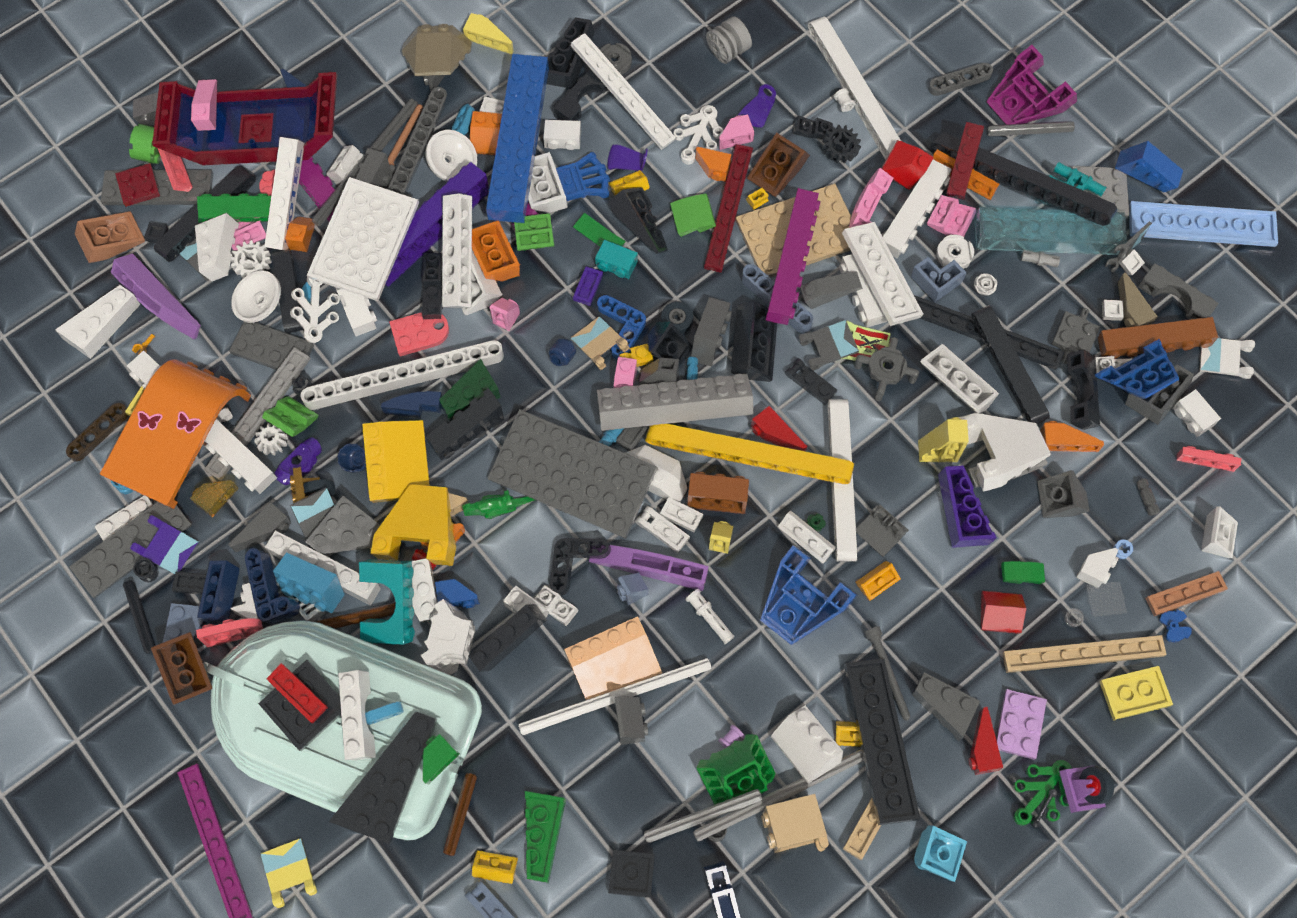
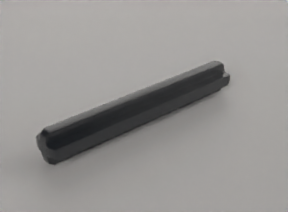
(138, 616)

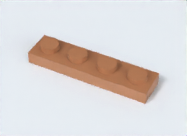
(1186, 593)

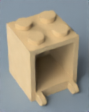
(795, 824)

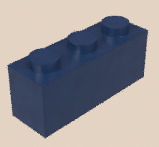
(218, 592)

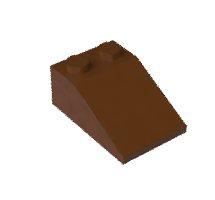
(778, 165)

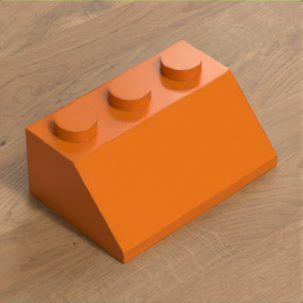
(485, 131)
(494, 252)

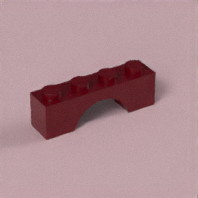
(965, 160)

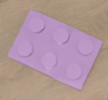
(1020, 724)

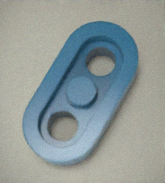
(463, 119)

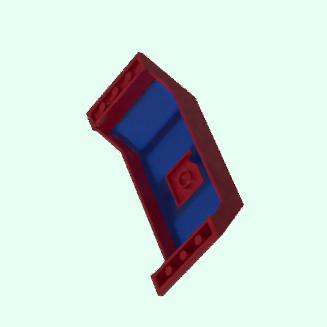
(246, 122)

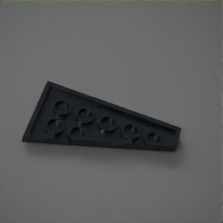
(383, 792)

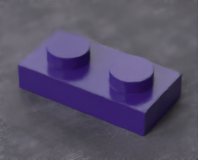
(588, 286)

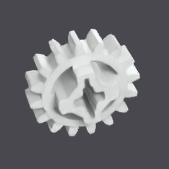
(256, 253)

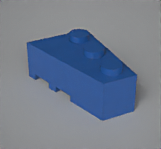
(1149, 166)

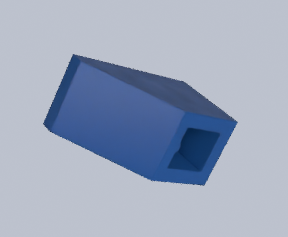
(456, 594)

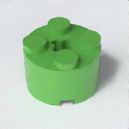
(142, 145)

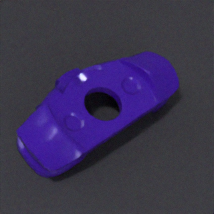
(308, 451)

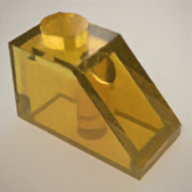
(213, 496)

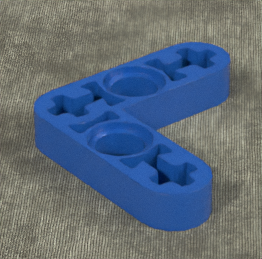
(629, 325)

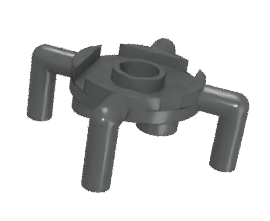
(887, 376)

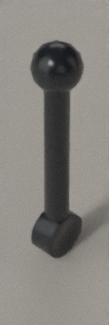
(1052, 793)

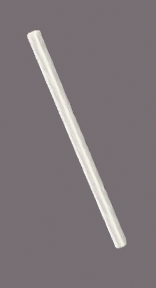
(609, 698)

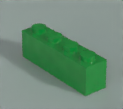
(241, 207)

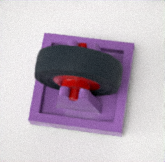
(1087, 787)

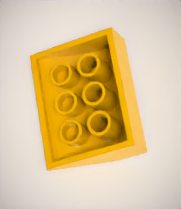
(394, 458)

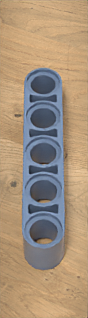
(762, 279)

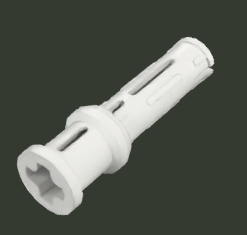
(704, 608)

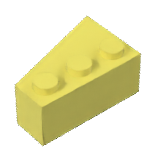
(944, 442)

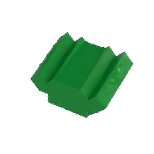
(736, 770)

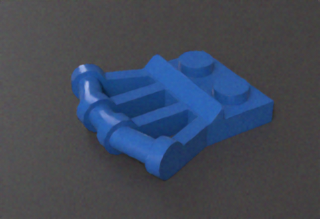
(575, 186)

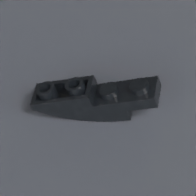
(432, 286)

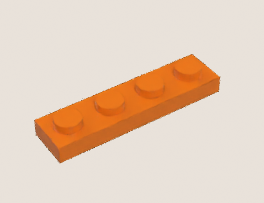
(977, 183)

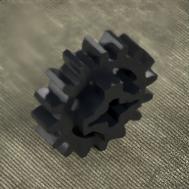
(840, 145)

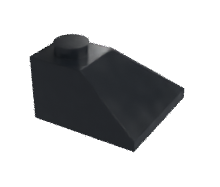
(668, 342)

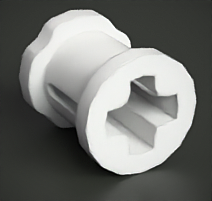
(844, 100)

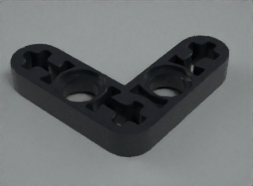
(570, 553)

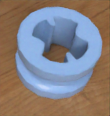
(1126, 545)

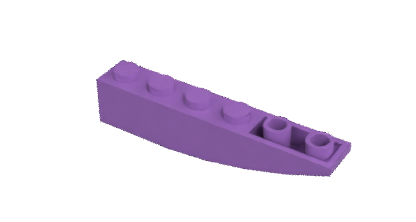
(153, 294)
(655, 566)

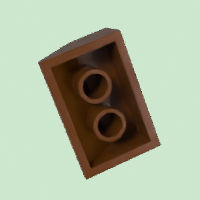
(181, 668)

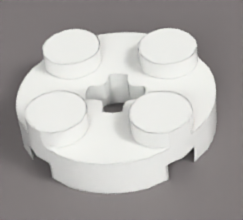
(960, 245)

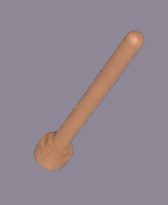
(405, 133)

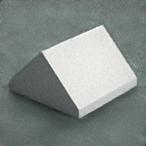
(1219, 533)

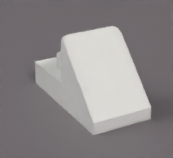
(246, 610)

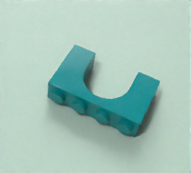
(398, 578)

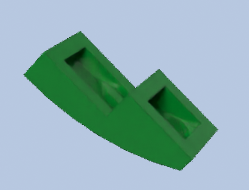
(1021, 572)

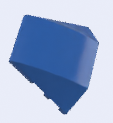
(1143, 374)

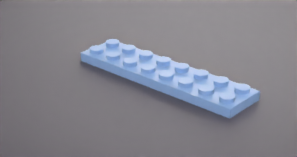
(1204, 223)

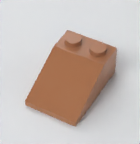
(108, 236)

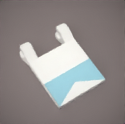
(1224, 357)

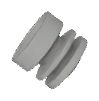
(729, 39)

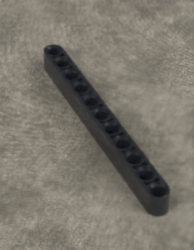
(1032, 182)

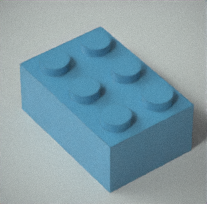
(308, 583)

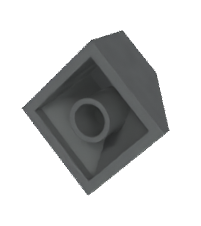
(1062, 496)

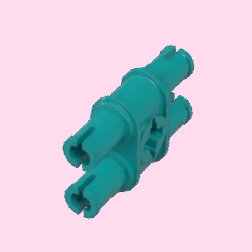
(1076, 177)

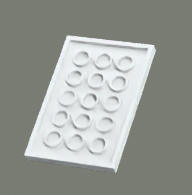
(363, 239)

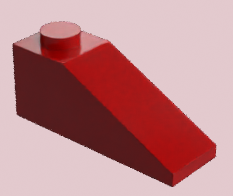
(774, 430)
(984, 750)

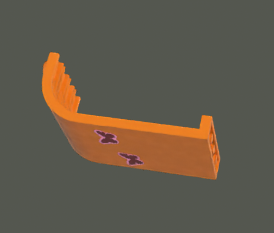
(168, 429)

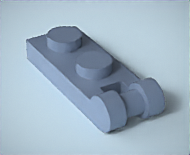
(490, 906)

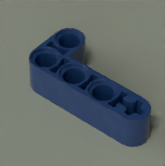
(259, 564)

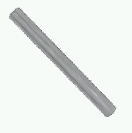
(703, 815)

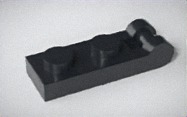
(811, 381)

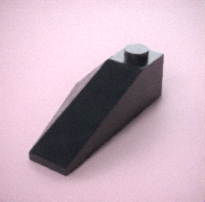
(633, 209)

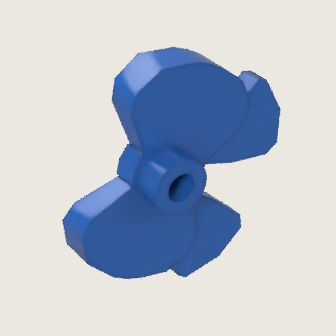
(1174, 632)

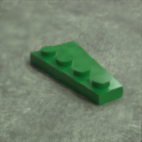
(543, 822)

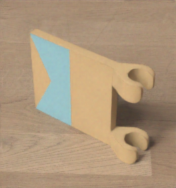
(597, 339)

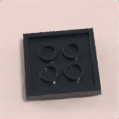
(292, 721)

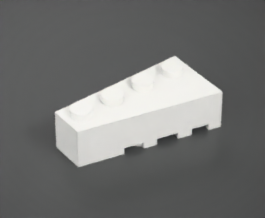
(99, 321)

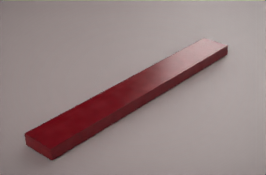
(728, 208)

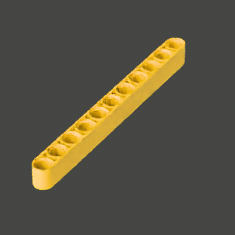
(751, 453)

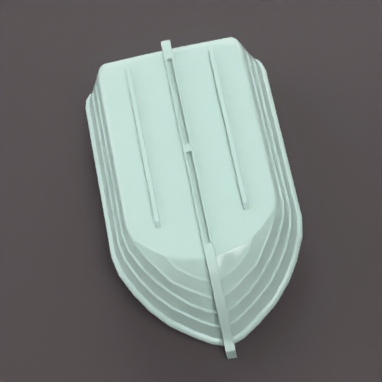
(320, 769)

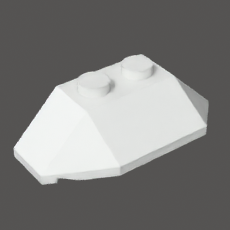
(669, 476)

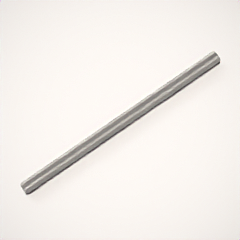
(774, 798)

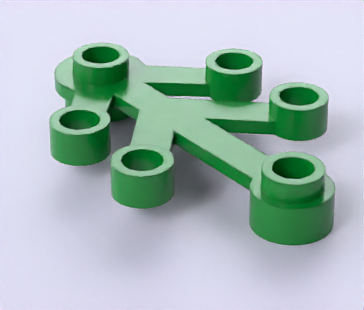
(1043, 788)

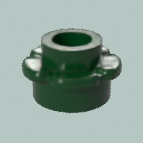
(819, 518)

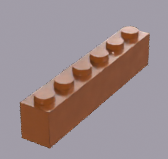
(1172, 335)

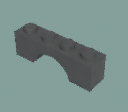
(1161, 281)

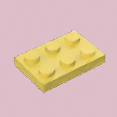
(1136, 693)

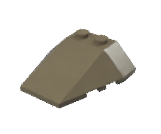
(435, 49)

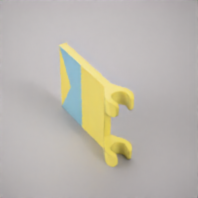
(286, 868)

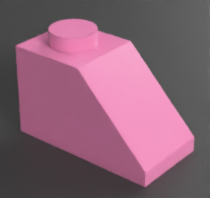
(737, 131)
(504, 313)
(625, 372)

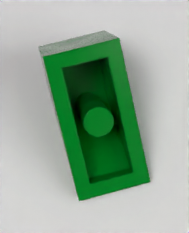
(437, 756)

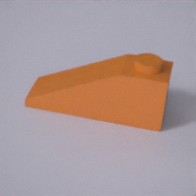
(1066, 438)

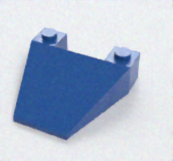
(797, 605)

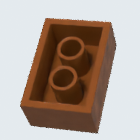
(718, 492)

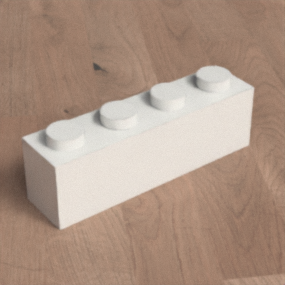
(864, 299)

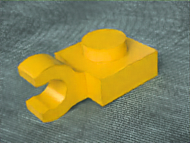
(640, 353)

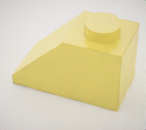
(721, 537)

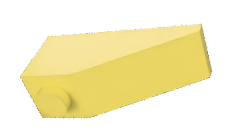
(484, 32)

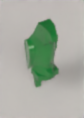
(494, 505)

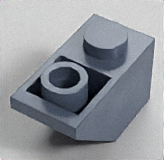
(631, 588)

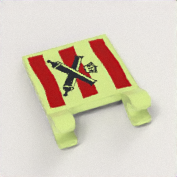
(867, 340)

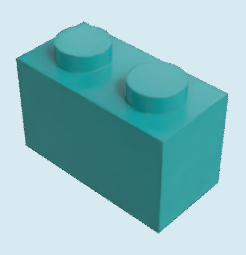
(616, 259)

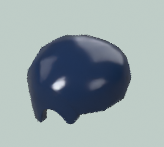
(352, 458)

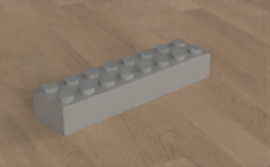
(675, 402)

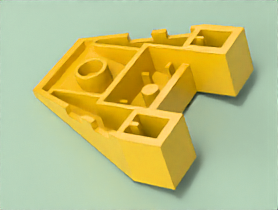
(421, 517)

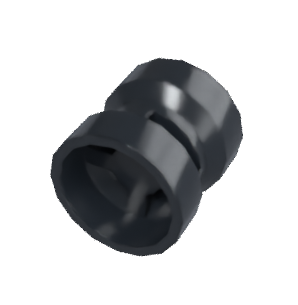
(145, 566)

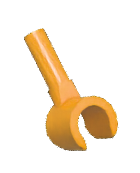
(143, 346)

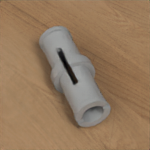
(1040, 258)

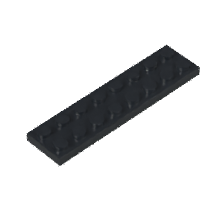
(881, 742)

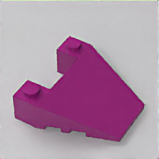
(1023, 98)

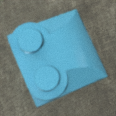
(940, 852)

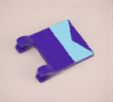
(168, 547)

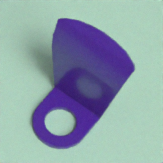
(760, 106)
(625, 158)

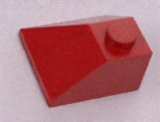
(906, 164)

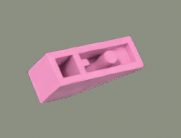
(204, 105)

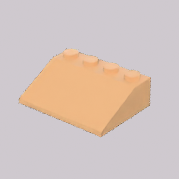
(613, 659)

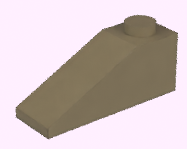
(1135, 307)

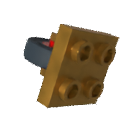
(304, 487)

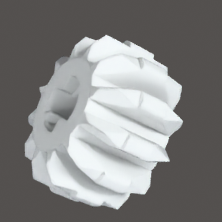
(264, 442)

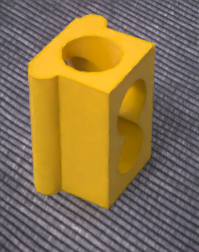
(762, 198)

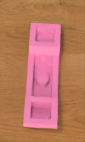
(870, 197)

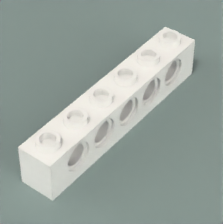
(457, 251)

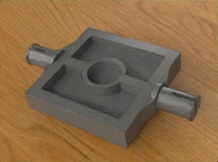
(1075, 333)

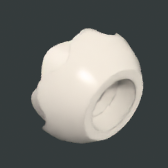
(986, 279)

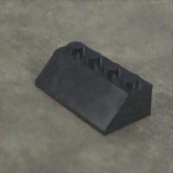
(754, 342)

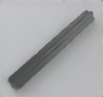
(1033, 128)

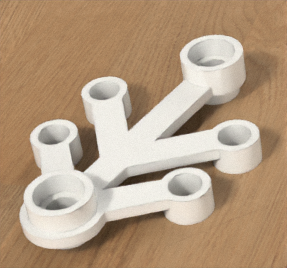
(698, 131)
(313, 311)

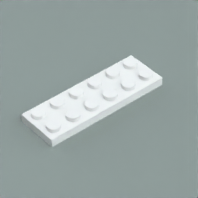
(882, 273)

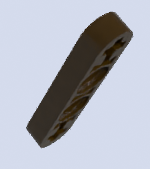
(94, 429)

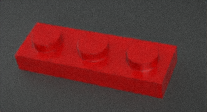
(297, 693)

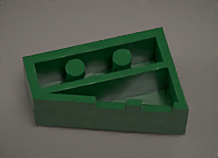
(468, 388)

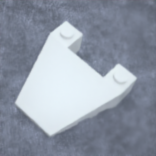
(1011, 444)

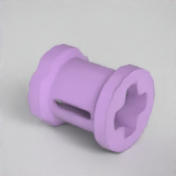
(733, 735)

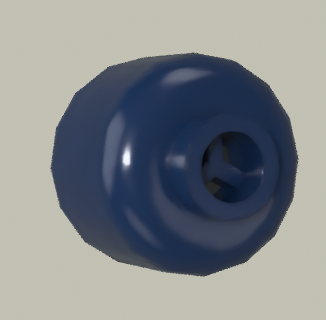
(562, 352)

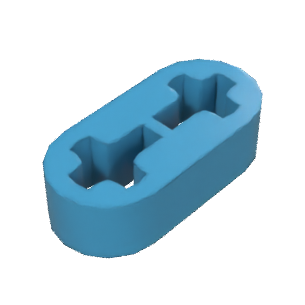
(383, 713)

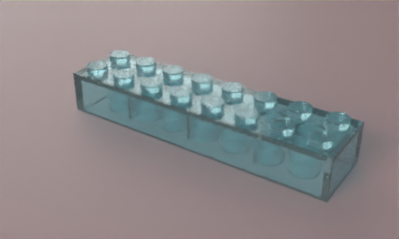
(1046, 231)

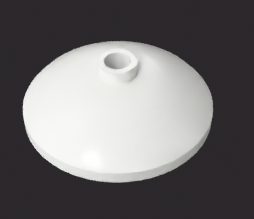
(455, 148)
(256, 296)

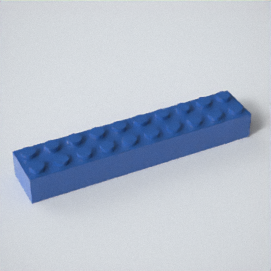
(517, 138)

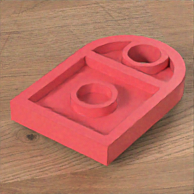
(416, 334)
(228, 631)

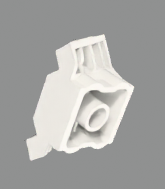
(448, 638)

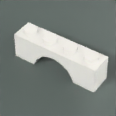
(357, 738)

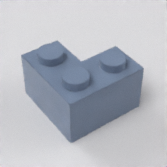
(937, 281)

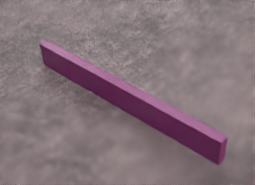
(214, 843)

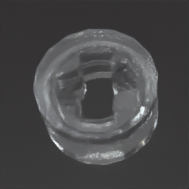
(1076, 612)

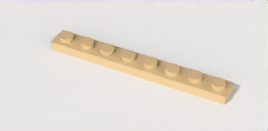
(1084, 653)

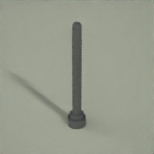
(874, 635)

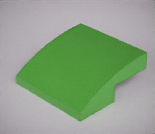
(693, 214)
(534, 233)
(290, 416)

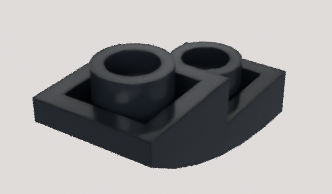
(811, 129)

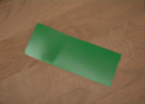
(596, 232)

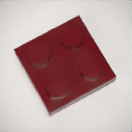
(137, 184)

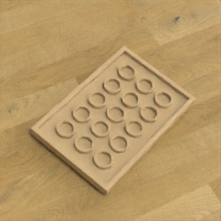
(767, 229)

